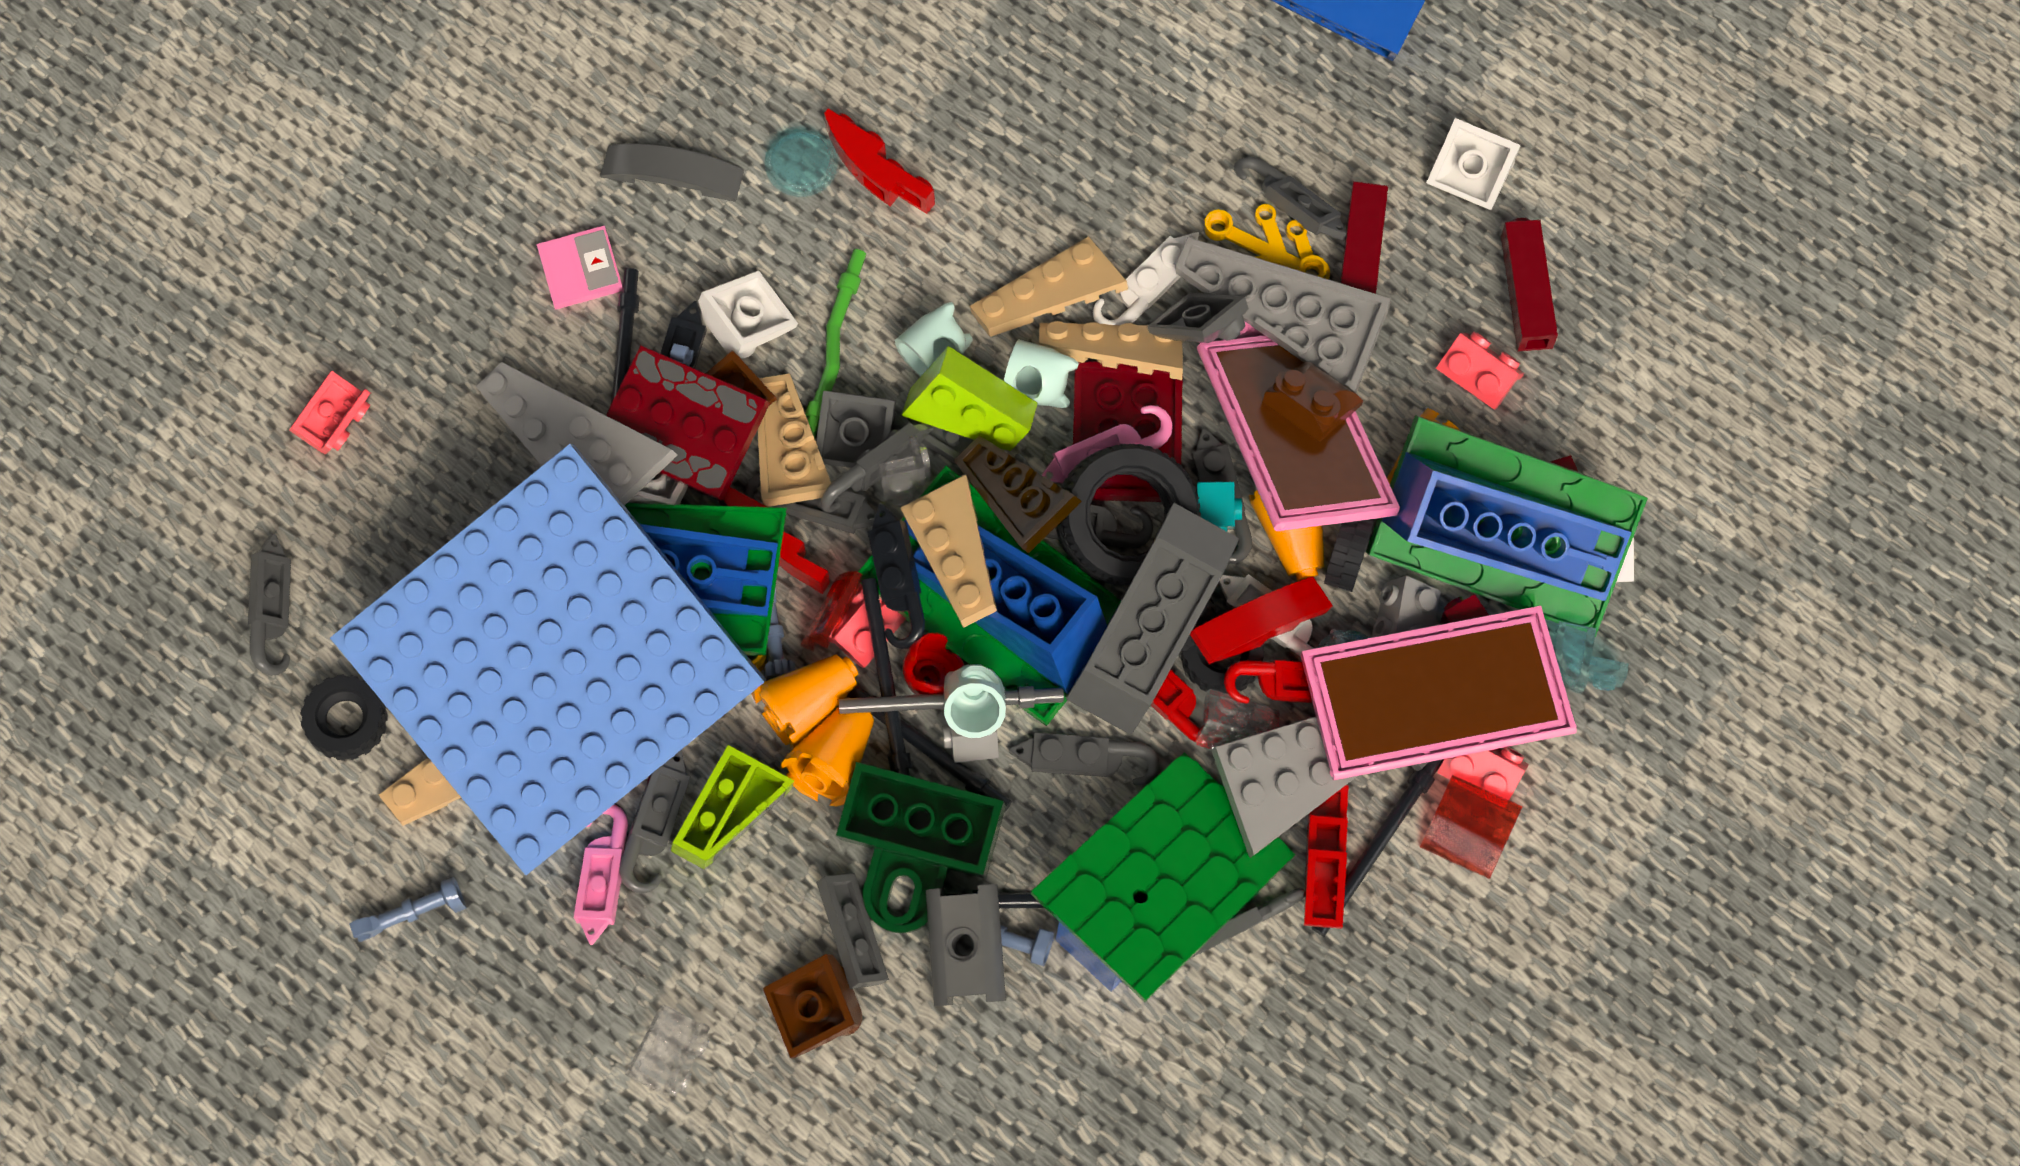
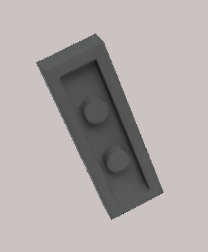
(852, 930)

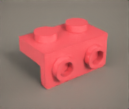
(1480, 369)
(329, 413)
(854, 633)
(1492, 770)

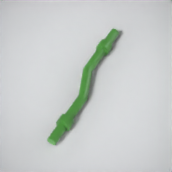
(847, 286)

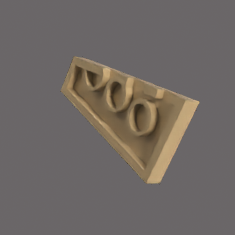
(1063, 280)
(1114, 345)
(787, 449)
(951, 542)
(418, 793)

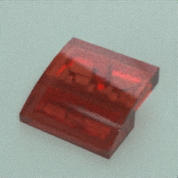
(832, 610)
(1471, 827)

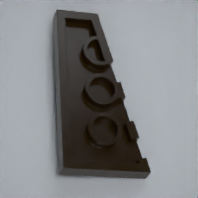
(1017, 494)

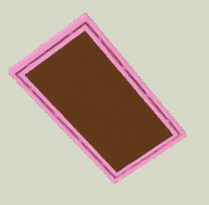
(1294, 473)
(1437, 692)

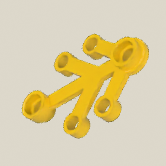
(1274, 250)

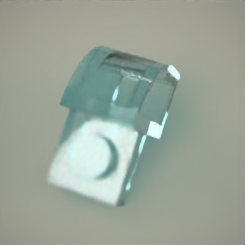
(1577, 666)

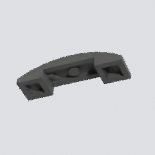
(674, 168)

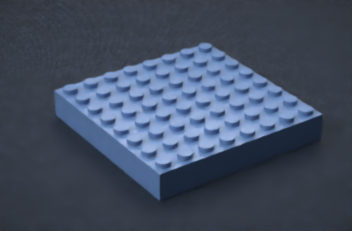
(548, 658)

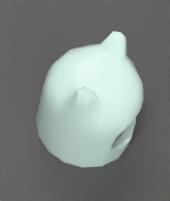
(930, 337)
(1040, 373)
(974, 701)

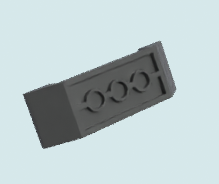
(1153, 619)

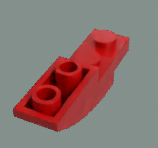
(866, 159)

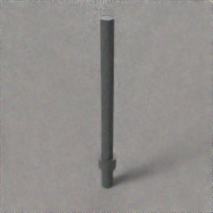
(1023, 697)

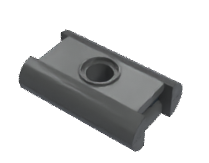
(948, 921)

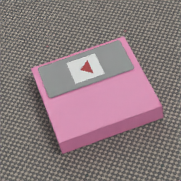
(579, 267)

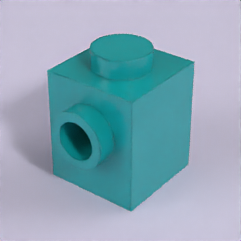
(1219, 503)

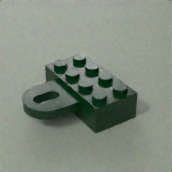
(916, 834)

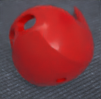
(930, 661)

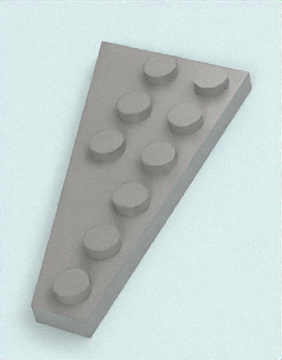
(1297, 310)
(551, 421)
(1275, 780)

